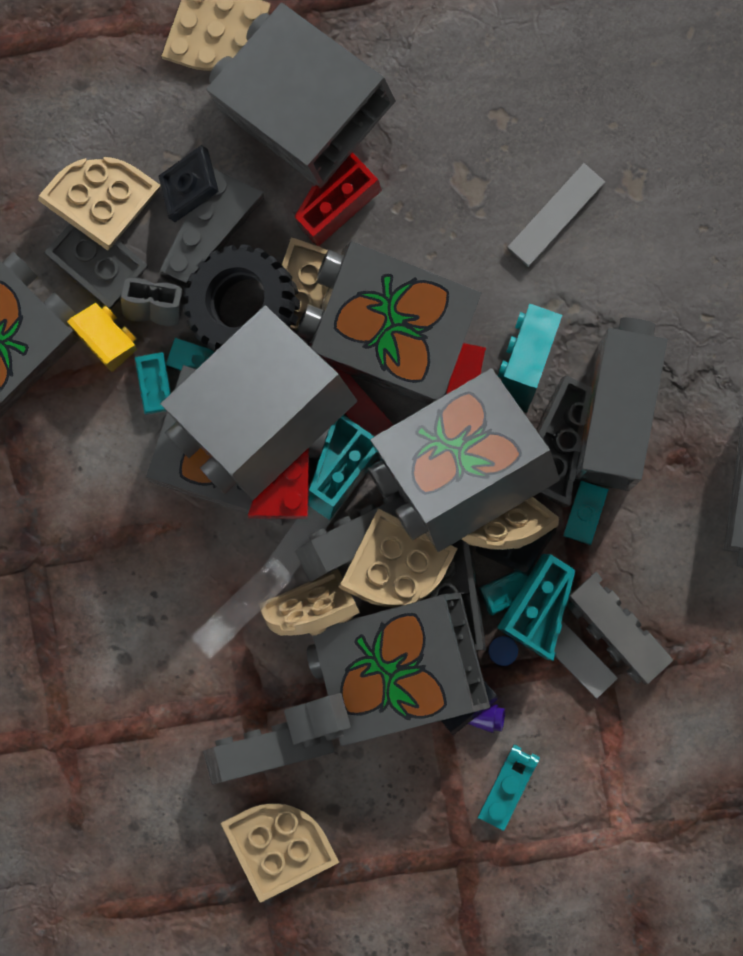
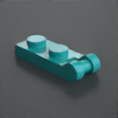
(508, 788)

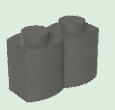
(151, 301)
(317, 719)

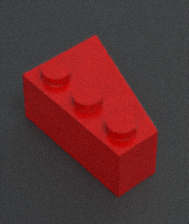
(337, 201)
(286, 494)

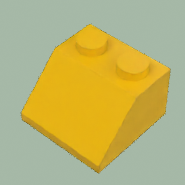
(103, 336)

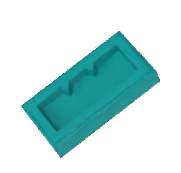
(187, 354)
(152, 382)
(585, 513)
(502, 591)

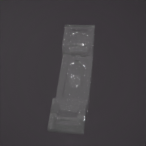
(242, 607)

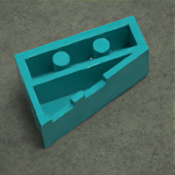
(529, 353)
(341, 466)
(539, 607)

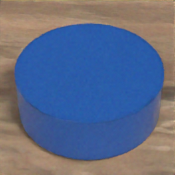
(503, 651)

